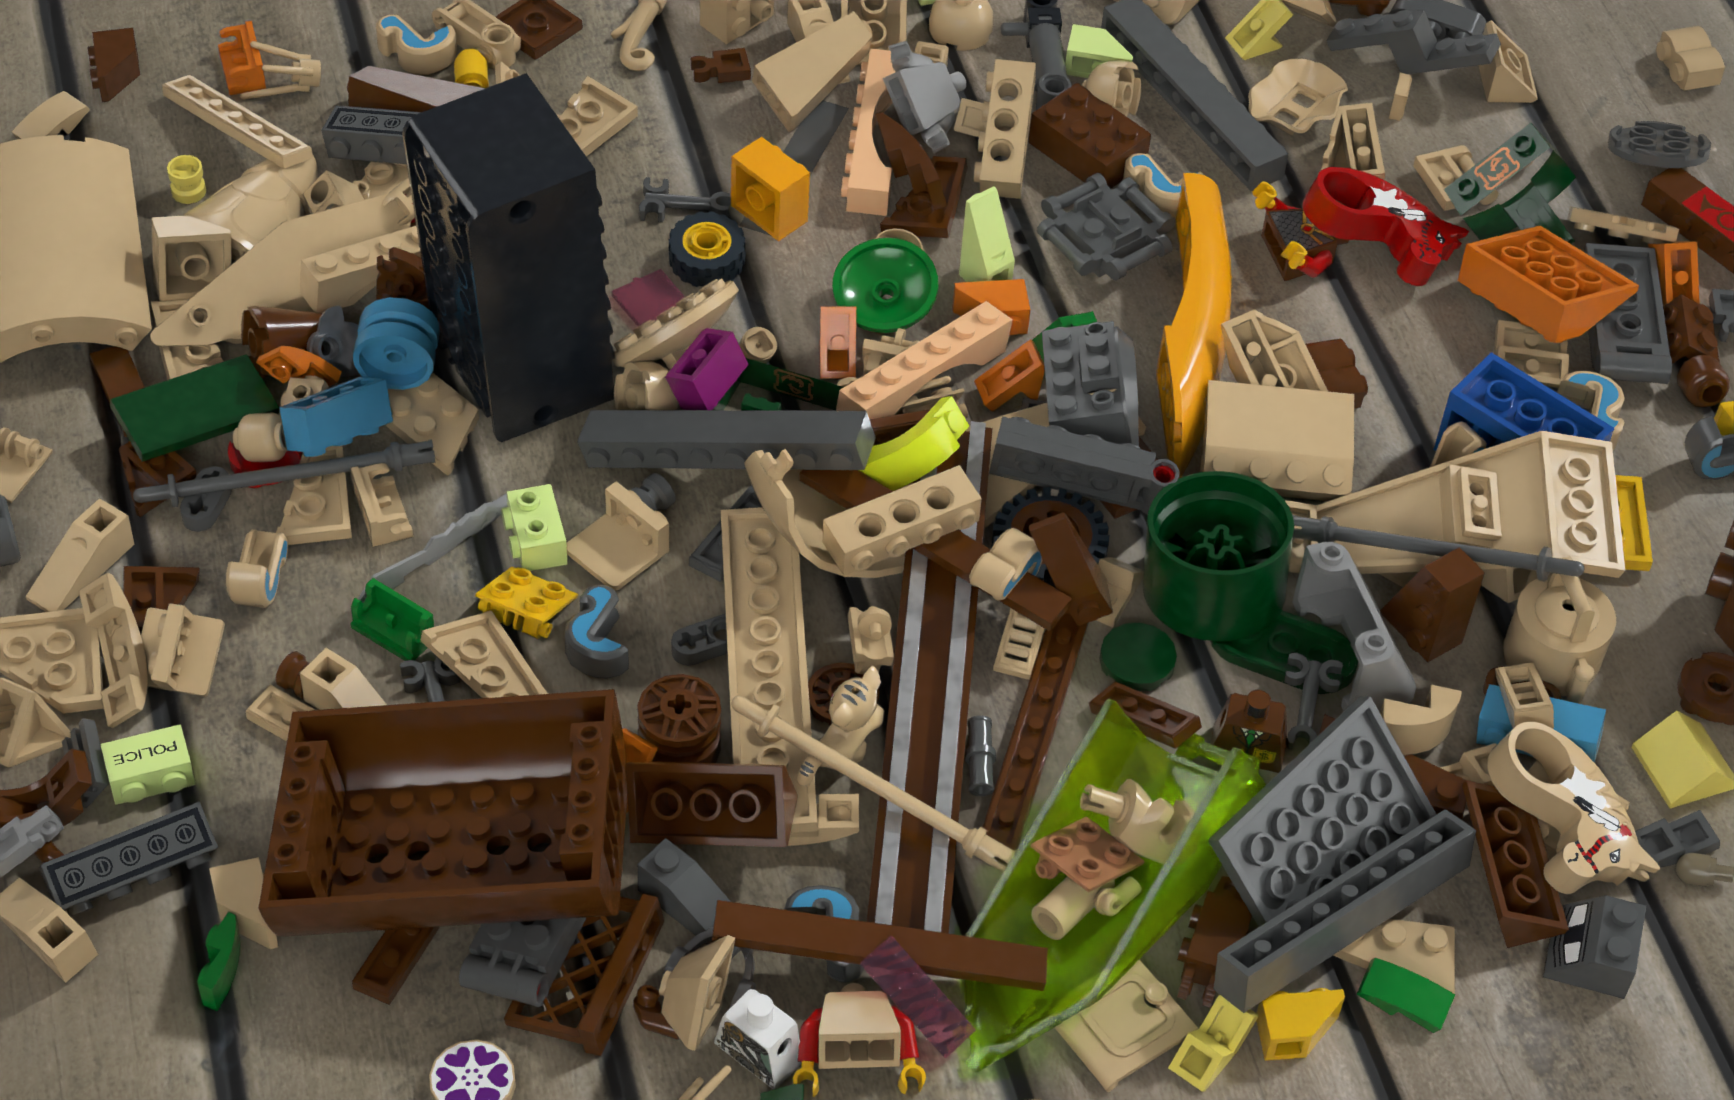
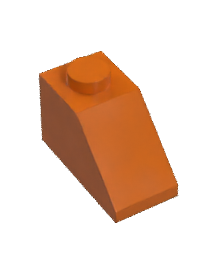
(1677, 270)
(1005, 295)

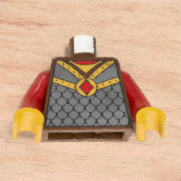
(1292, 239)

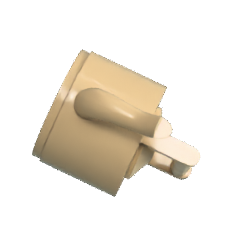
(1561, 630)

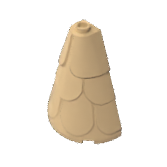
(259, 202)

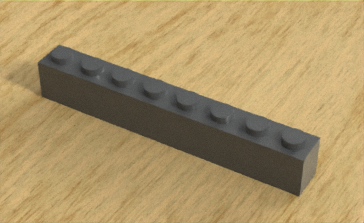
(1196, 94)
(725, 438)
(1343, 910)

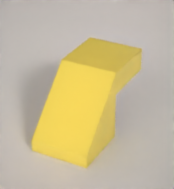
(1213, 1044)

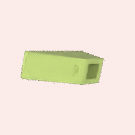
(985, 240)

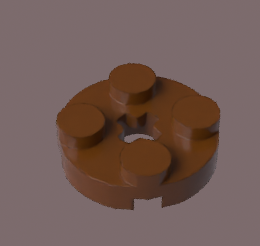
(1696, 691)

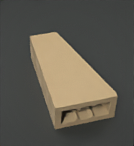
(811, 68)

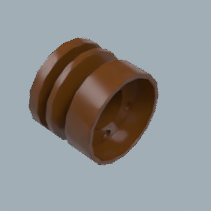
(681, 719)

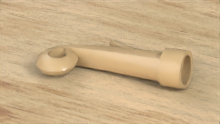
(634, 29)

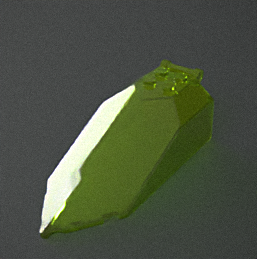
(1103, 946)

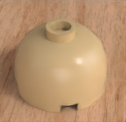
(961, 23)
(1116, 85)
(643, 388)

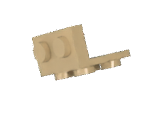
(621, 540)

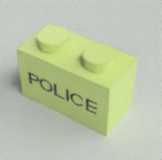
(148, 764)

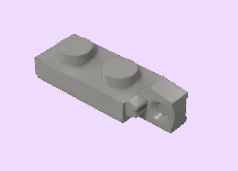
(25, 836)

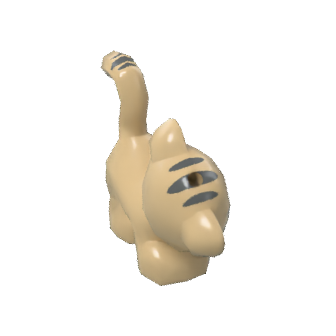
(853, 717)

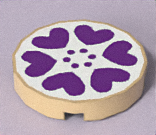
(472, 1073)

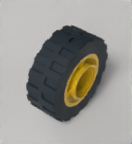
(706, 248)

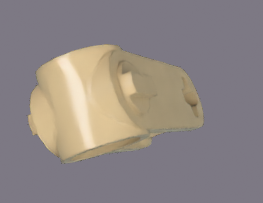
(479, 31)

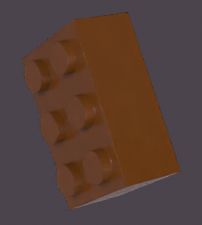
(1086, 135)

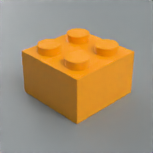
(770, 188)

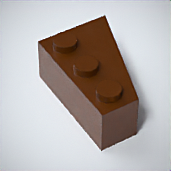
(1436, 604)

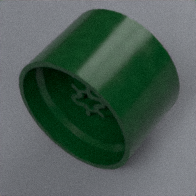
(1217, 555)

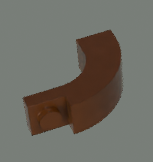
(58, 790)

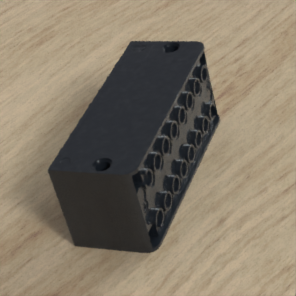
(513, 254)

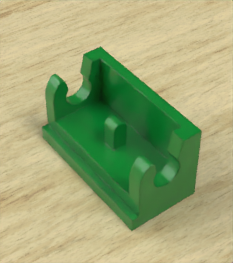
(391, 620)

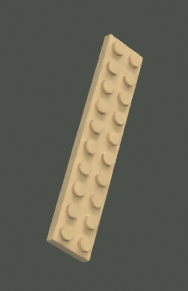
(766, 645)

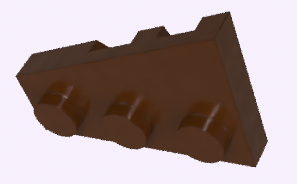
(916, 211)

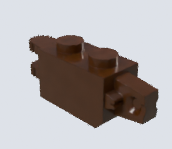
(1216, 925)

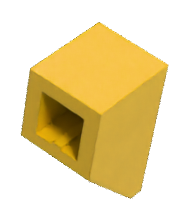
(1296, 1022)

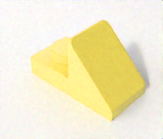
(1257, 29)

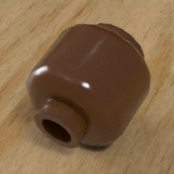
(1703, 381)

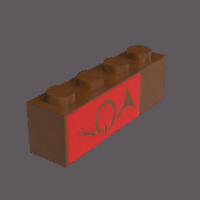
(1695, 211)

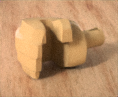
(1137, 822)

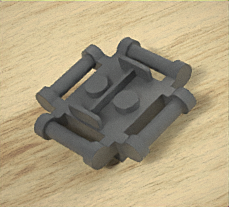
(1103, 230)

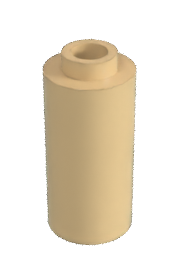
(1064, 908)

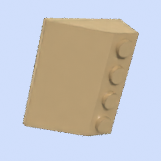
(1281, 436)

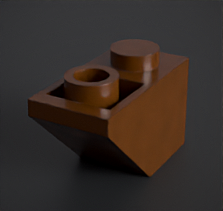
(115, 61)

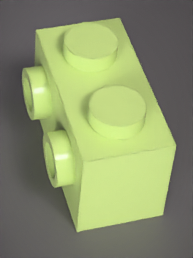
(536, 528)

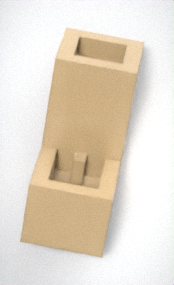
(1421, 727)

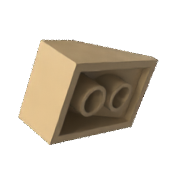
(885, 19)

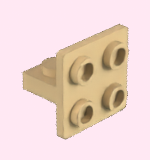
(181, 649)

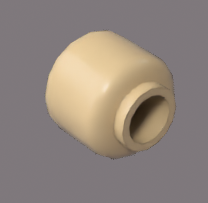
(260, 437)

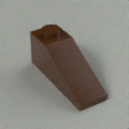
(1072, 568)

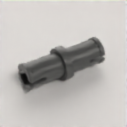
(980, 755)

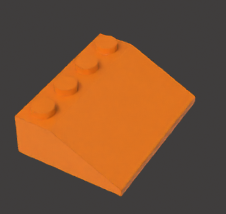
(1544, 282)

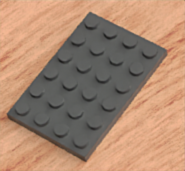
(1322, 814)

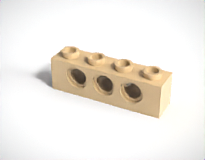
(1013, 80)
(901, 520)

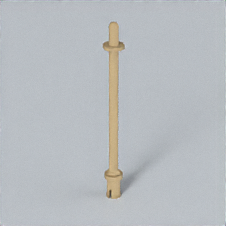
(973, 840)

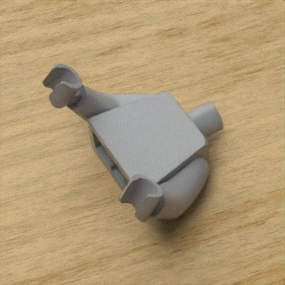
(924, 94)

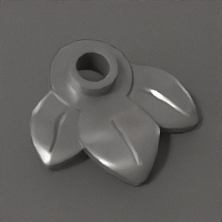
(337, 339)

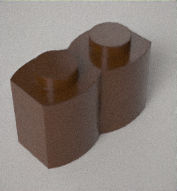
(1338, 368)

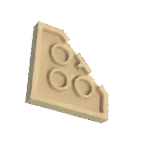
(54, 657)

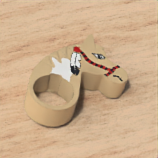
(1579, 802)

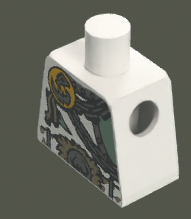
(754, 1035)

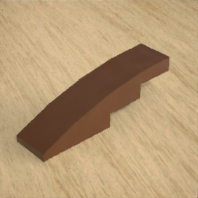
(910, 159)

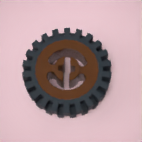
(1035, 509)

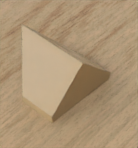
(26, 725)

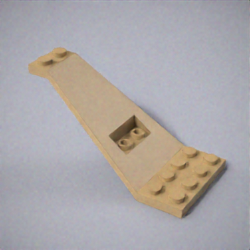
(1528, 496)

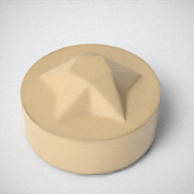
(758, 344)

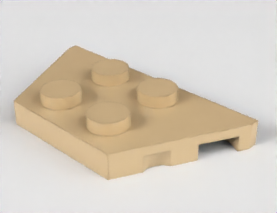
(436, 414)

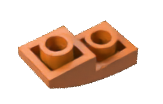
(297, 363)

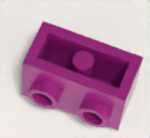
(706, 370)

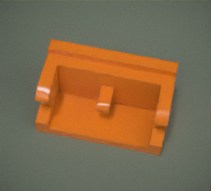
(240, 61)

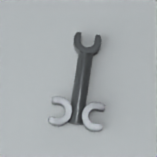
(659, 198)
(430, 675)
(1312, 675)

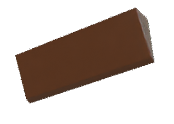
(710, 803)
(1514, 867)

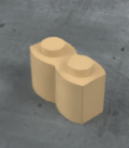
(1690, 58)

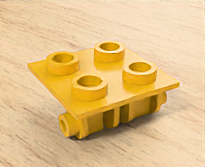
(524, 600)

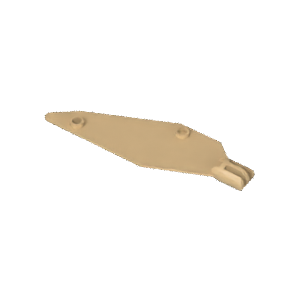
(272, 268)

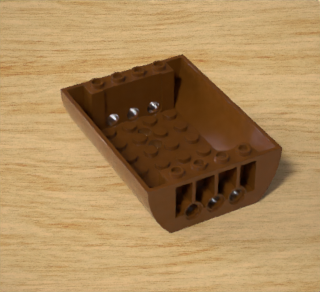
(456, 786)

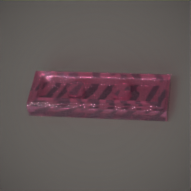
(917, 996)

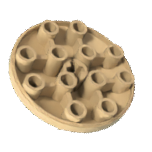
(676, 326)

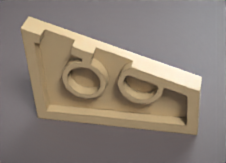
(1621, 226)
(318, 505)

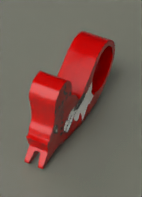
(1383, 214)

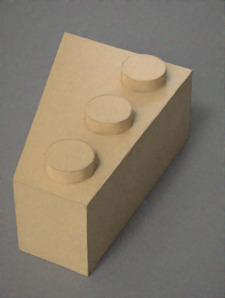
(1355, 141)

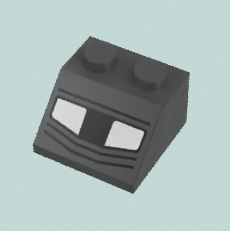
(1599, 947)

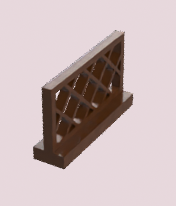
(614, 984)

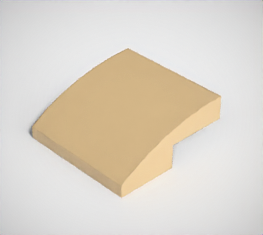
(1531, 352)

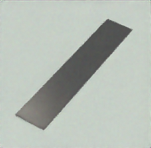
(810, 141)

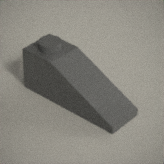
(681, 887)

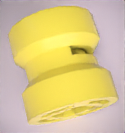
(186, 179)

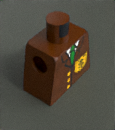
(1254, 727)

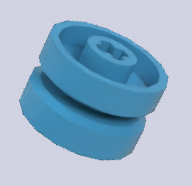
(396, 342)

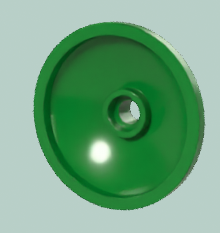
(882, 269)

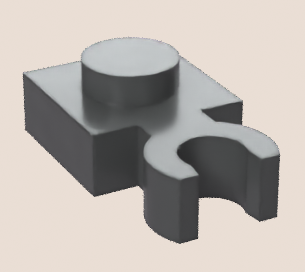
(1722, 308)

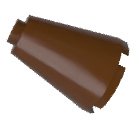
(271, 327)

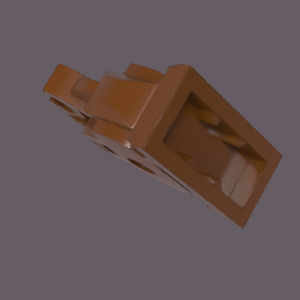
(401, 277)

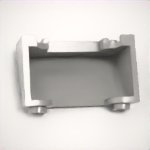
(1339, 595)

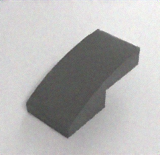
(1672, 840)

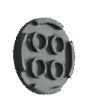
(1659, 145)

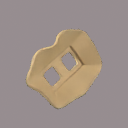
(1287, 81)

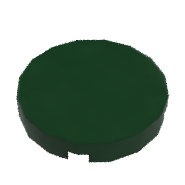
(1138, 656)

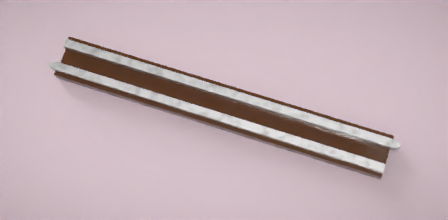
(928, 722)

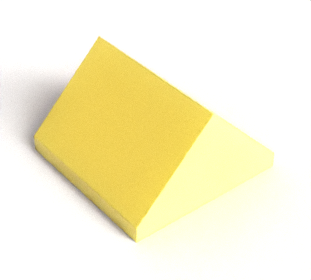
(1683, 761)

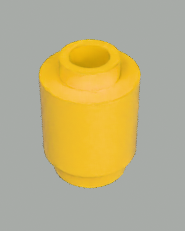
(471, 68)

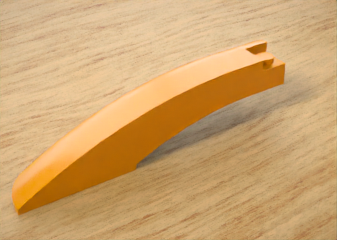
(1194, 343)

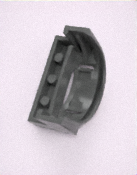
(1086, 361)

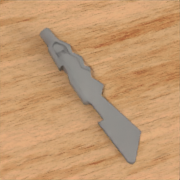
(441, 544)

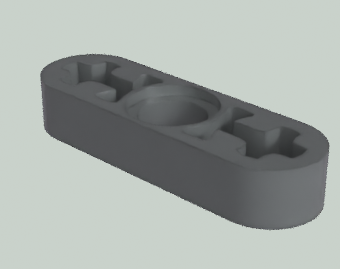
(694, 635)

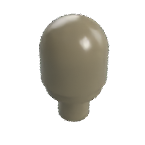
(1702, 870)

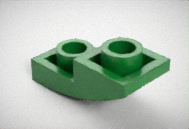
(224, 955)
(1406, 992)

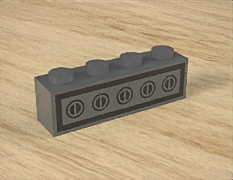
(366, 134)
(129, 857)

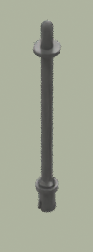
(394, 456)
(1328, 531)

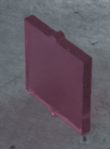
(647, 296)

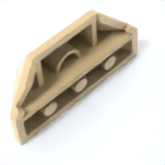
(1269, 353)

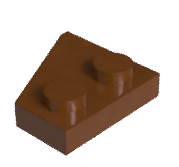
(152, 473)
(157, 588)

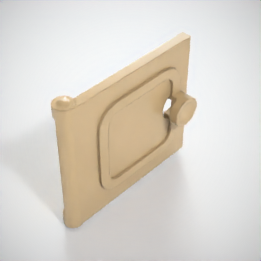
(1125, 1032)

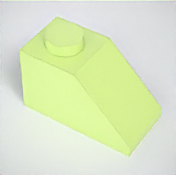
(1090, 48)

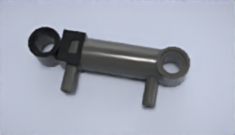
(1043, 36)

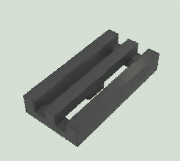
(87, 740)

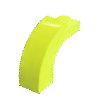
(918, 449)

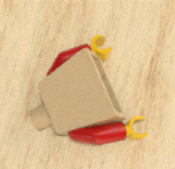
(858, 1032)

